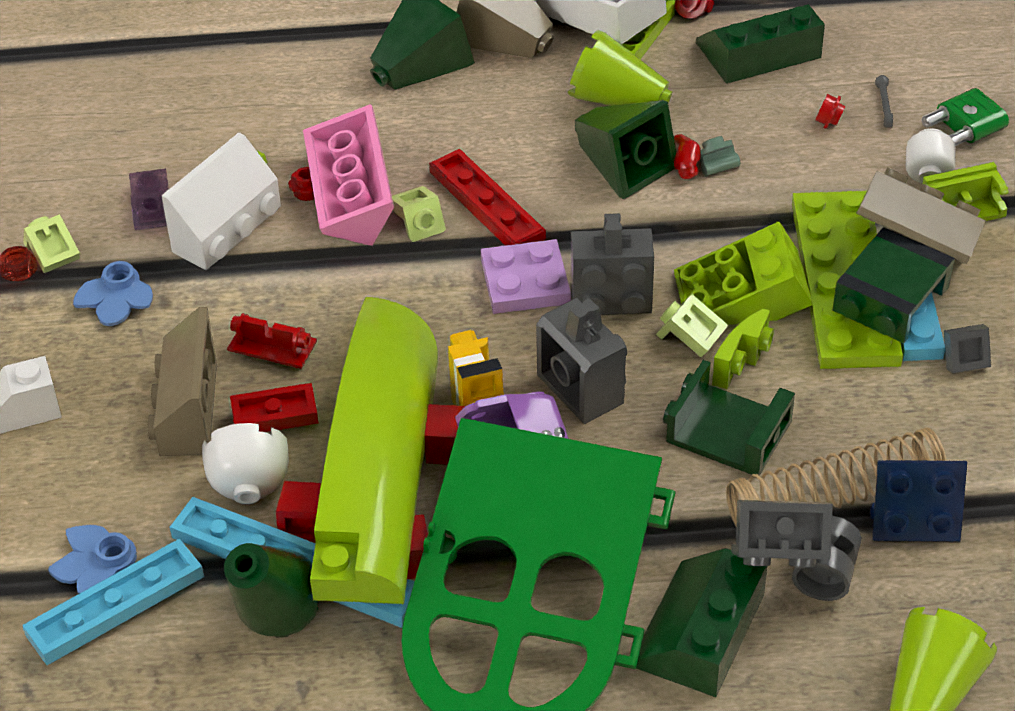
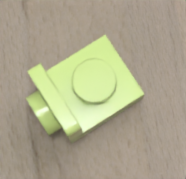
(420, 213)
(50, 242)
(692, 324)

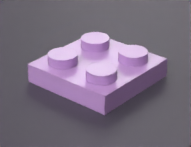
(525, 276)

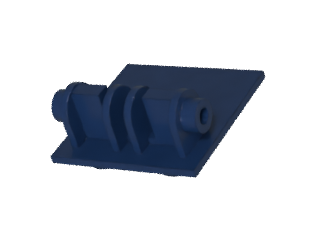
(918, 500)

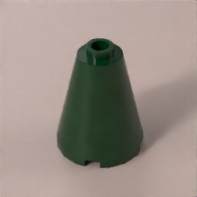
(271, 589)

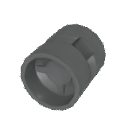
(832, 577)

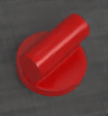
(693, 8)

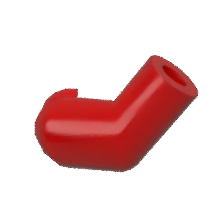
(687, 156)

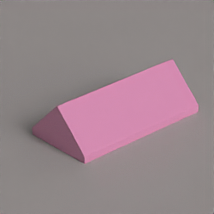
(349, 176)

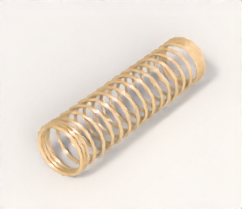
(918, 452)

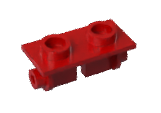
(276, 344)

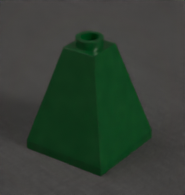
(420, 44)
(629, 143)

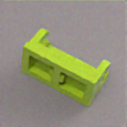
(974, 185)

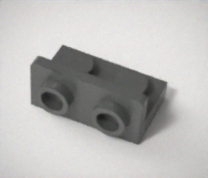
(783, 531)

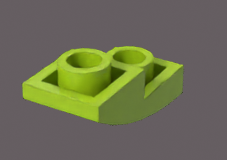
(742, 347)

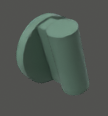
(718, 156)

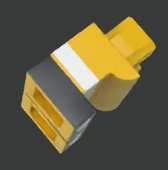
(471, 371)

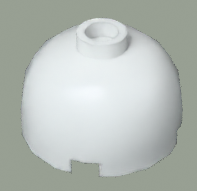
(245, 462)

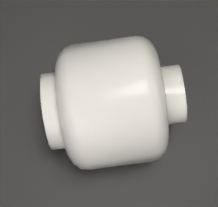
(929, 154)

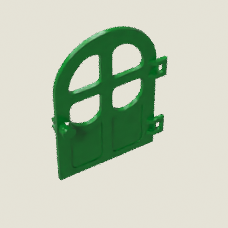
(544, 503)

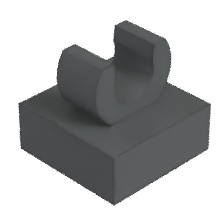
(967, 348)

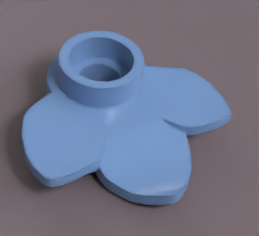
(114, 293)
(94, 556)

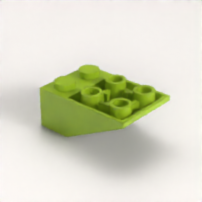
(748, 277)

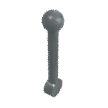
(882, 83)

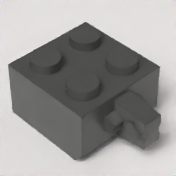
(613, 267)
(581, 359)

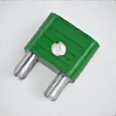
(969, 115)

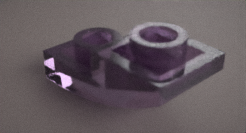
(146, 198)

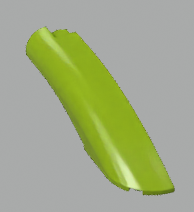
(374, 458)

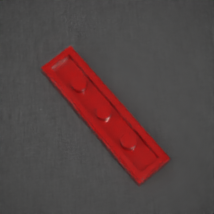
(486, 199)

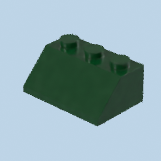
(764, 43)
(702, 620)

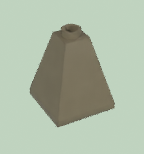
(506, 26)

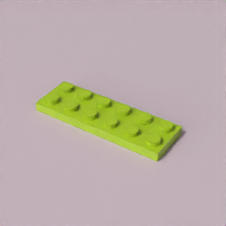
(829, 242)

